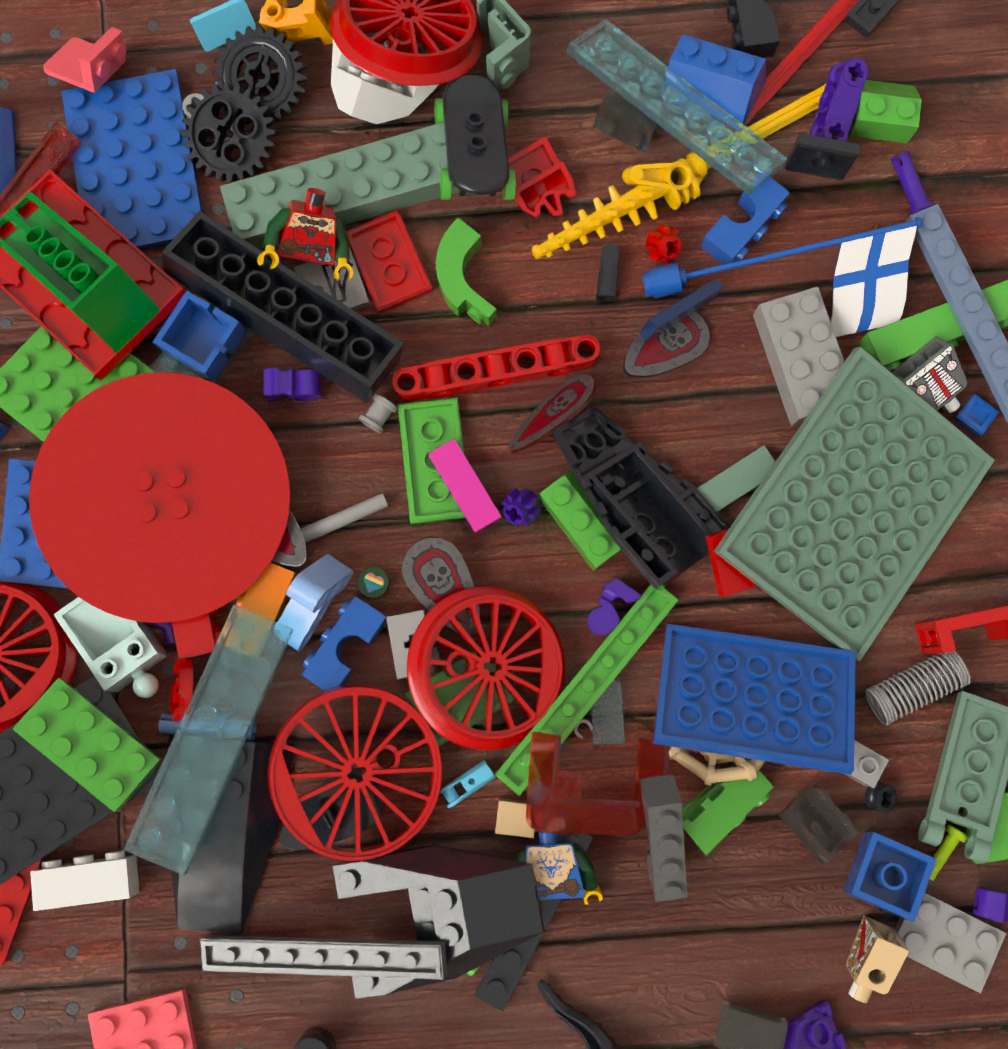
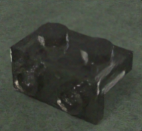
(818, 823)

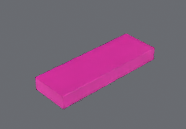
(464, 486)

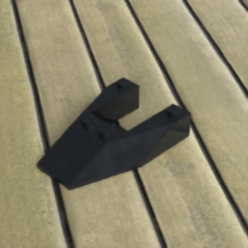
(457, 897)

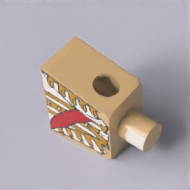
(875, 959)

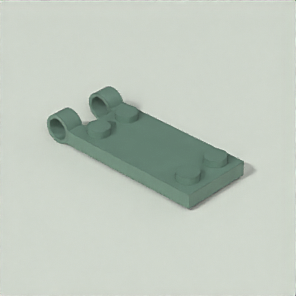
(970, 775)

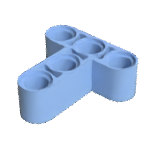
(311, 596)

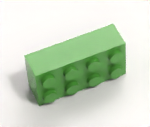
(87, 744)

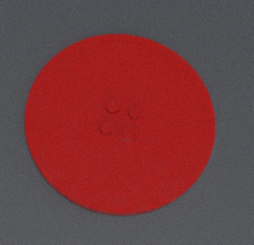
(159, 497)

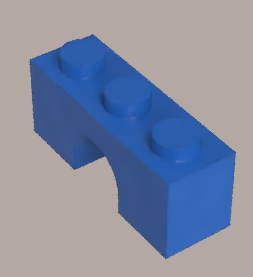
(729, 240)
(326, 666)

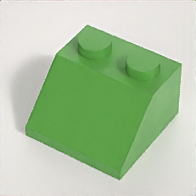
(887, 112)

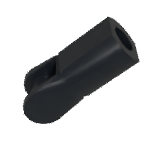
(608, 273)

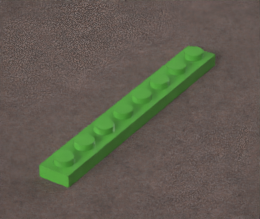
(591, 680)

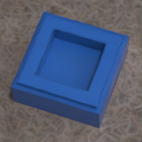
(976, 415)

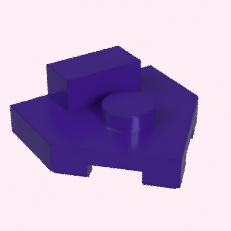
(814, 1030)

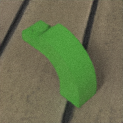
(453, 254)

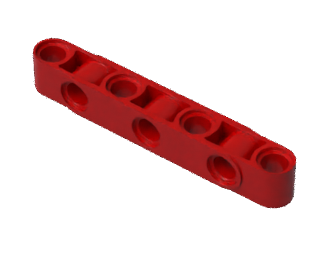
(496, 368)

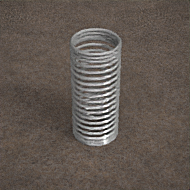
(952, 667)

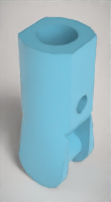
(471, 780)

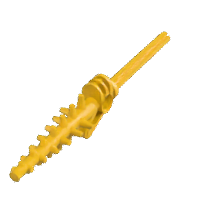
(655, 181)

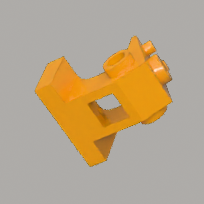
(303, 22)

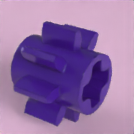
(521, 507)

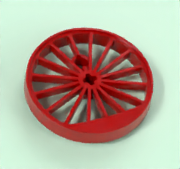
(289, 804)

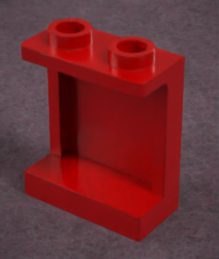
(936, 634)

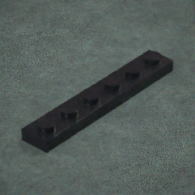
(508, 967)

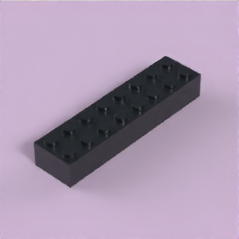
(282, 306)

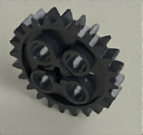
(206, 120)

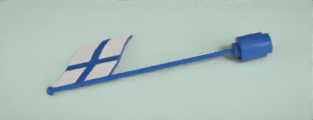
(866, 279)

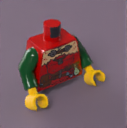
(308, 234)

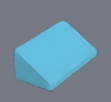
(221, 23)

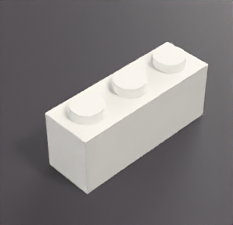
(84, 881)

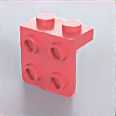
(88, 63)

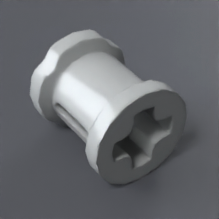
(378, 413)

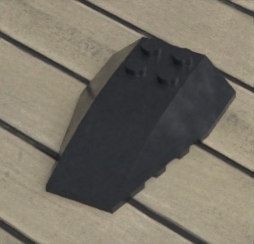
(641, 503)
(234, 849)

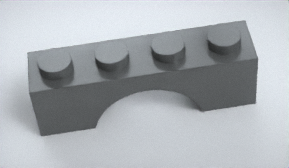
(666, 837)

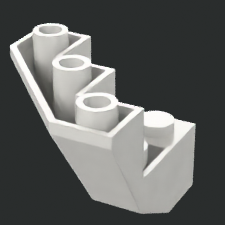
(372, 97)

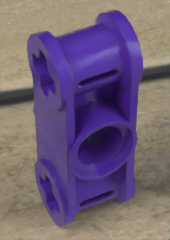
(840, 99)

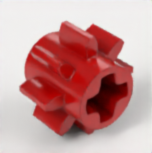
(663, 244)

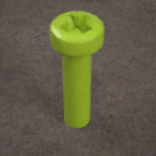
(946, 848)

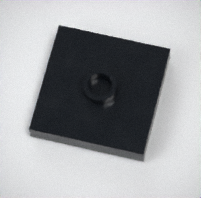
(822, 156)

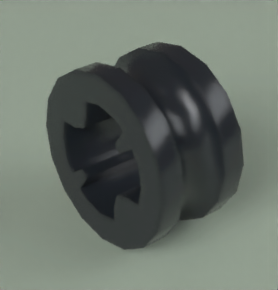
(881, 797)

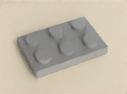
(951, 942)

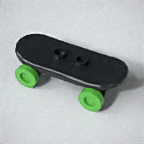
(474, 138)

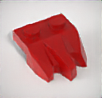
(540, 179)

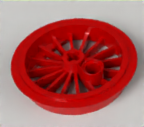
(401, 27)
(58, 664)
(423, 690)

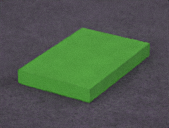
(459, 709)

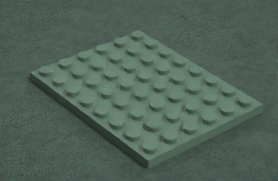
(855, 504)

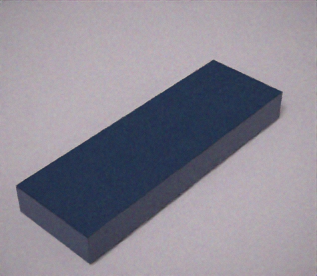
(681, 309)

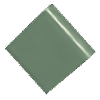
(508, 38)

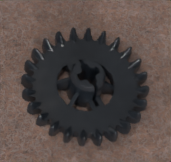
(267, 47)

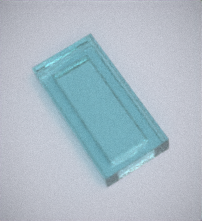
(608, 716)

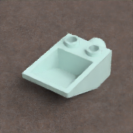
(108, 641)

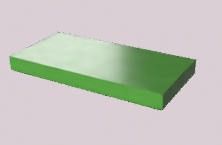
(424, 429)

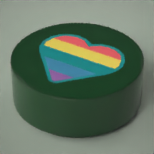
(373, 582)

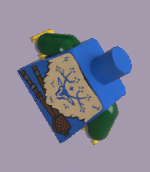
(560, 869)

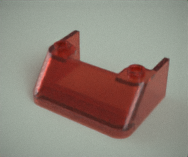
(556, 800)

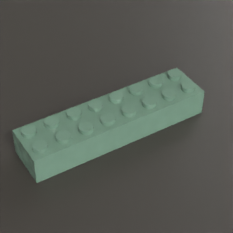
(355, 181)

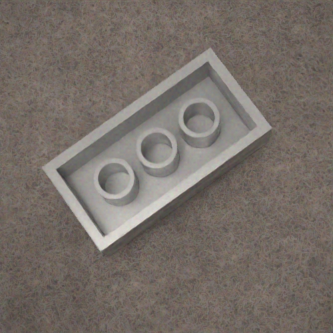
(799, 349)

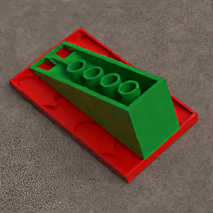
(81, 275)

